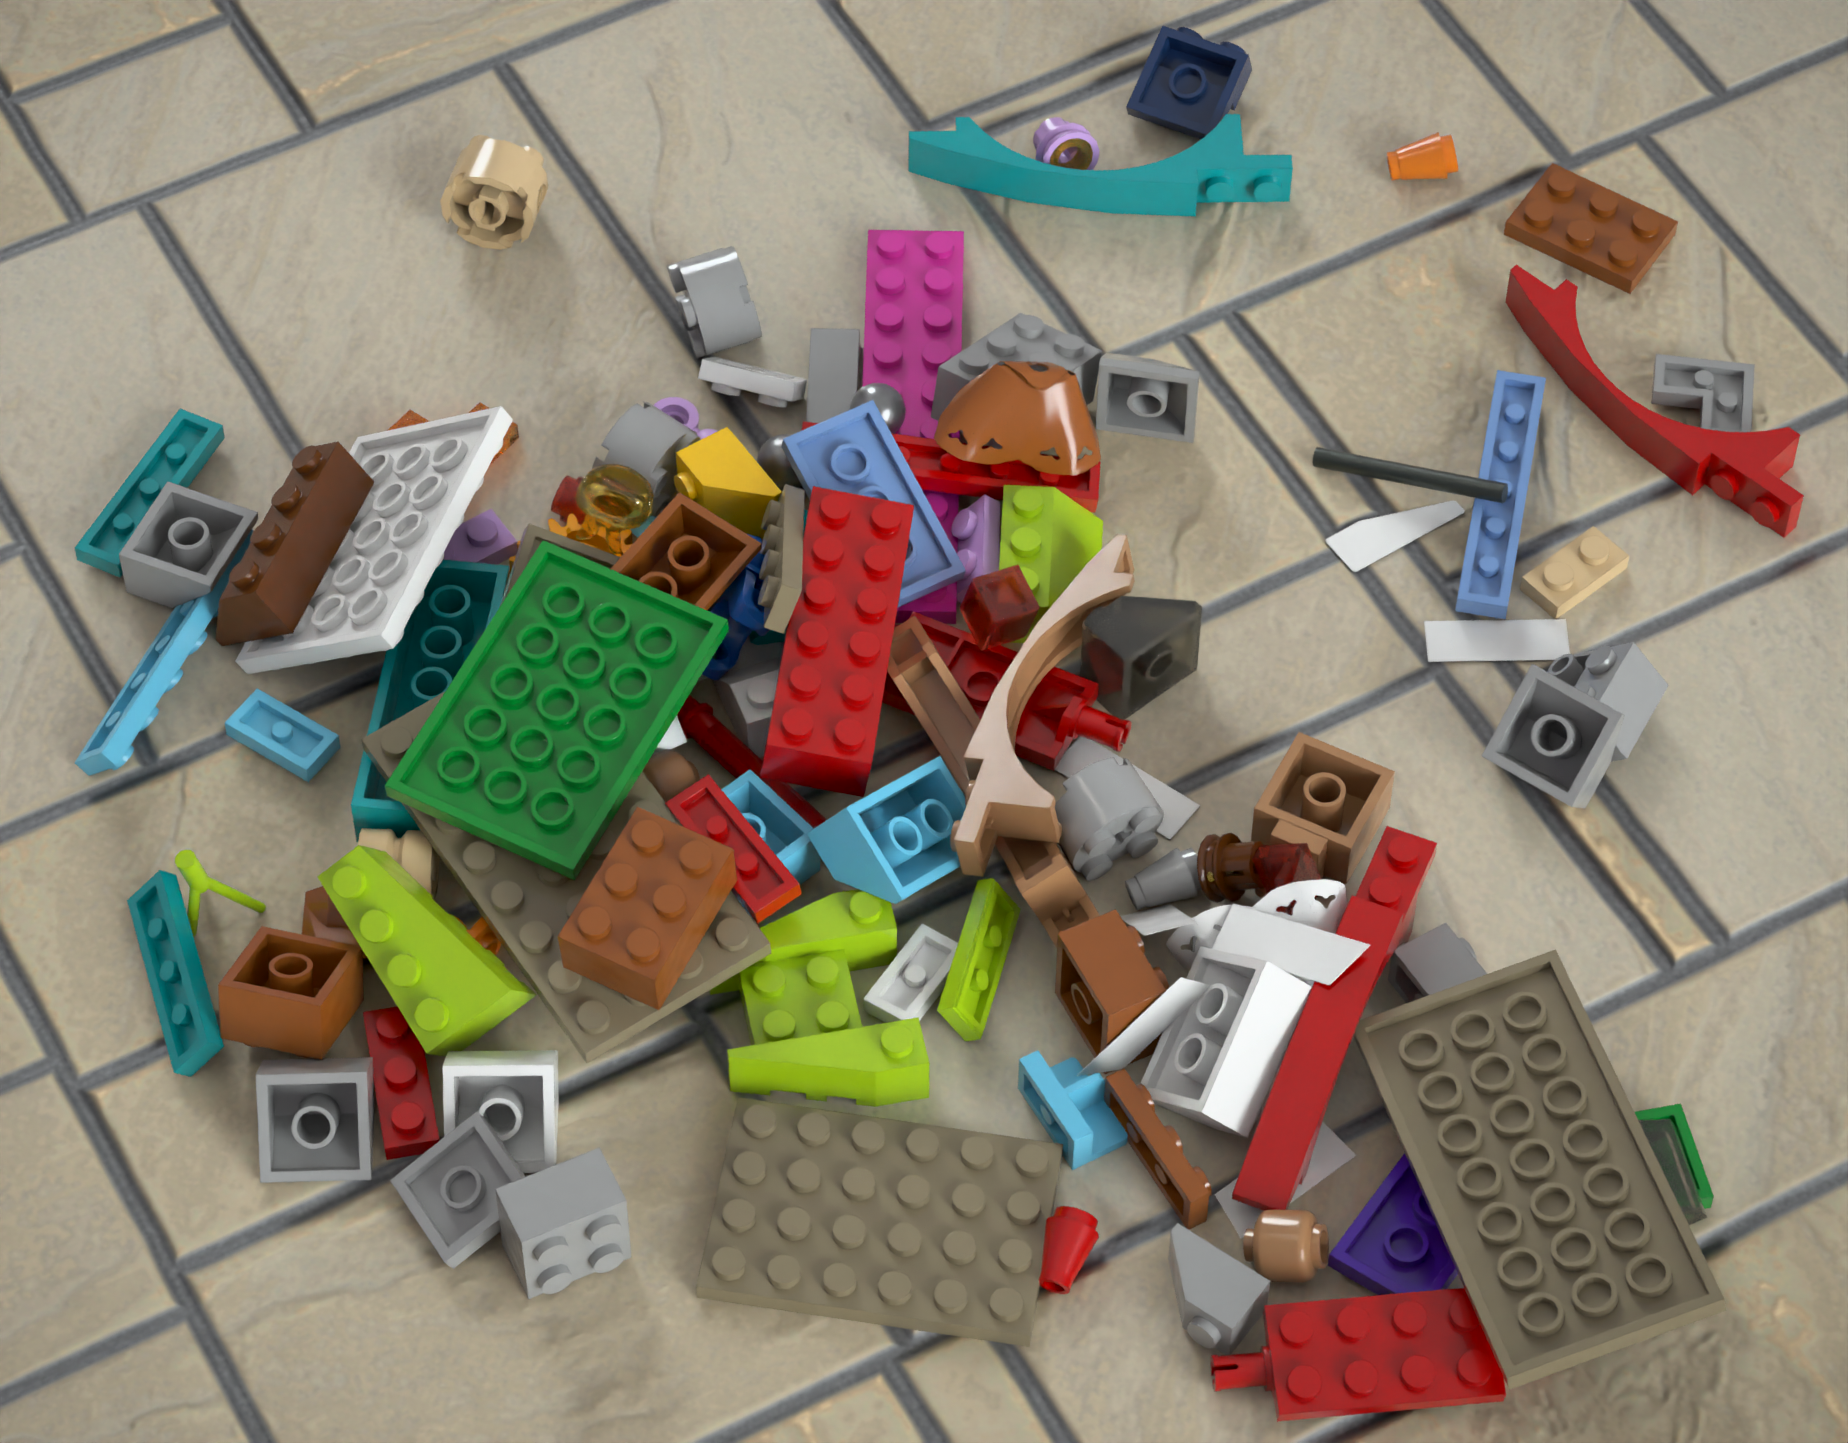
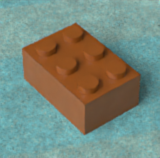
(647, 908)

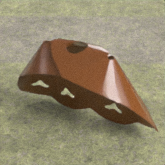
(1025, 416)

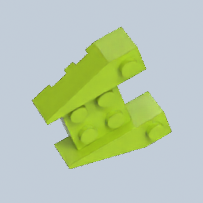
(807, 1016)

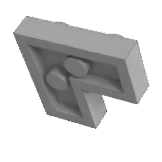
(1716, 387)

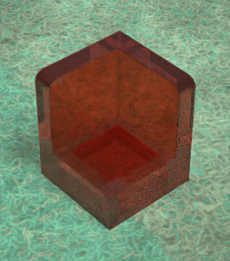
(999, 607)
(1284, 865)

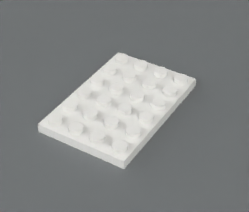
(395, 542)

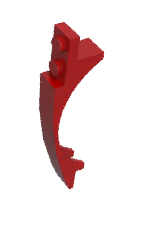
(1733, 464)
(1297, 1103)

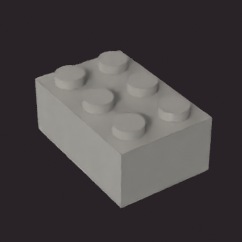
(1018, 340)

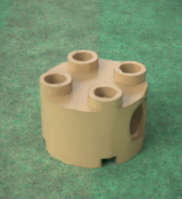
(495, 192)

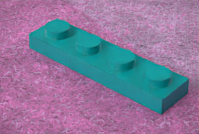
(174, 458)
(175, 973)

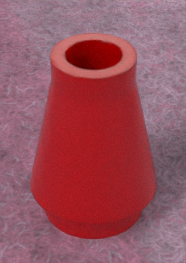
(1067, 1244)

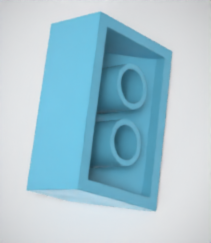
(895, 835)

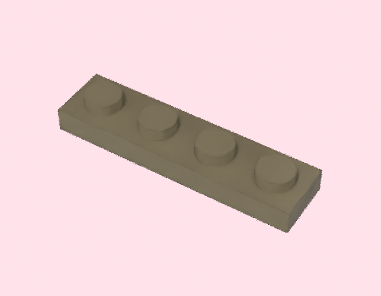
(783, 558)

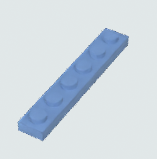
(1495, 525)

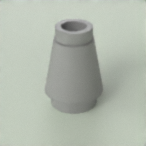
(1166, 880)

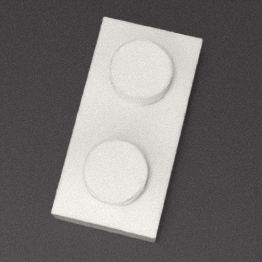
(772, 386)
(912, 978)

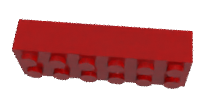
(838, 643)

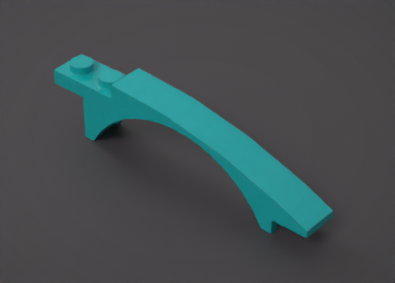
(1171, 187)

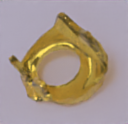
(615, 500)

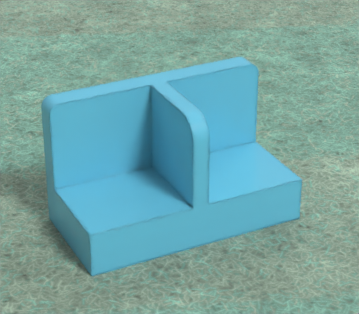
(1071, 1108)

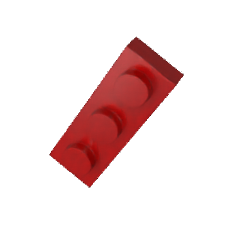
(762, 878)
(400, 1084)

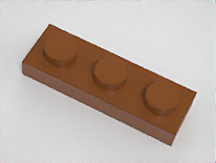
(1158, 1149)

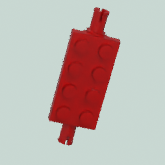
(1054, 712)
(1368, 1356)

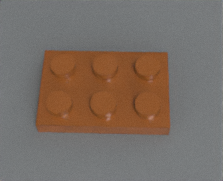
(1590, 228)

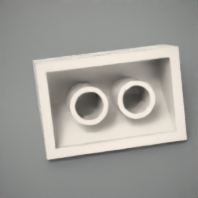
(1228, 1043)

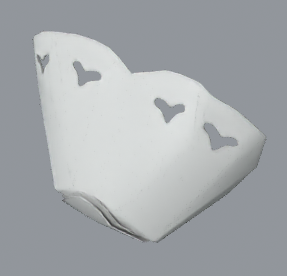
(1306, 912)

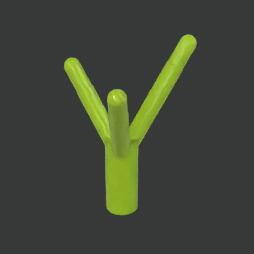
(200, 882)

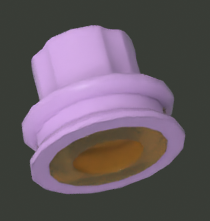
(1065, 145)

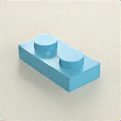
(282, 735)

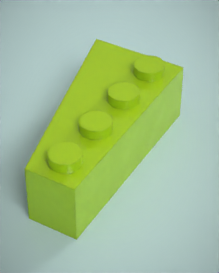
(424, 956)

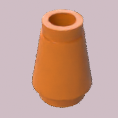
(1424, 159)

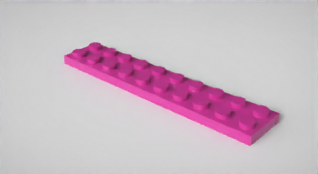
(908, 334)

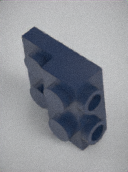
(1189, 82)

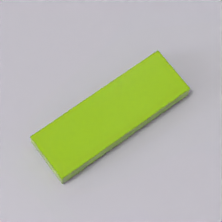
(979, 960)

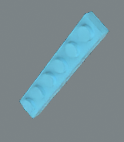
(153, 676)

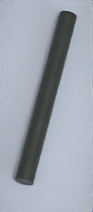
(1410, 475)

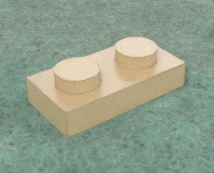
(1574, 572)

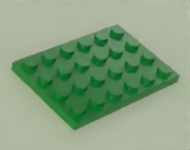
(557, 709)

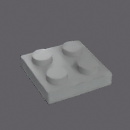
(455, 1187)

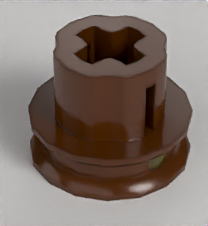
(1227, 867)

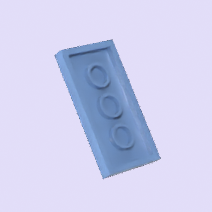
(862, 458)

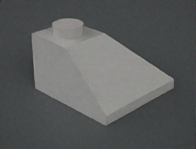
(1146, 397)

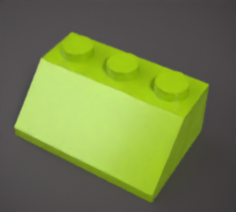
(1047, 539)

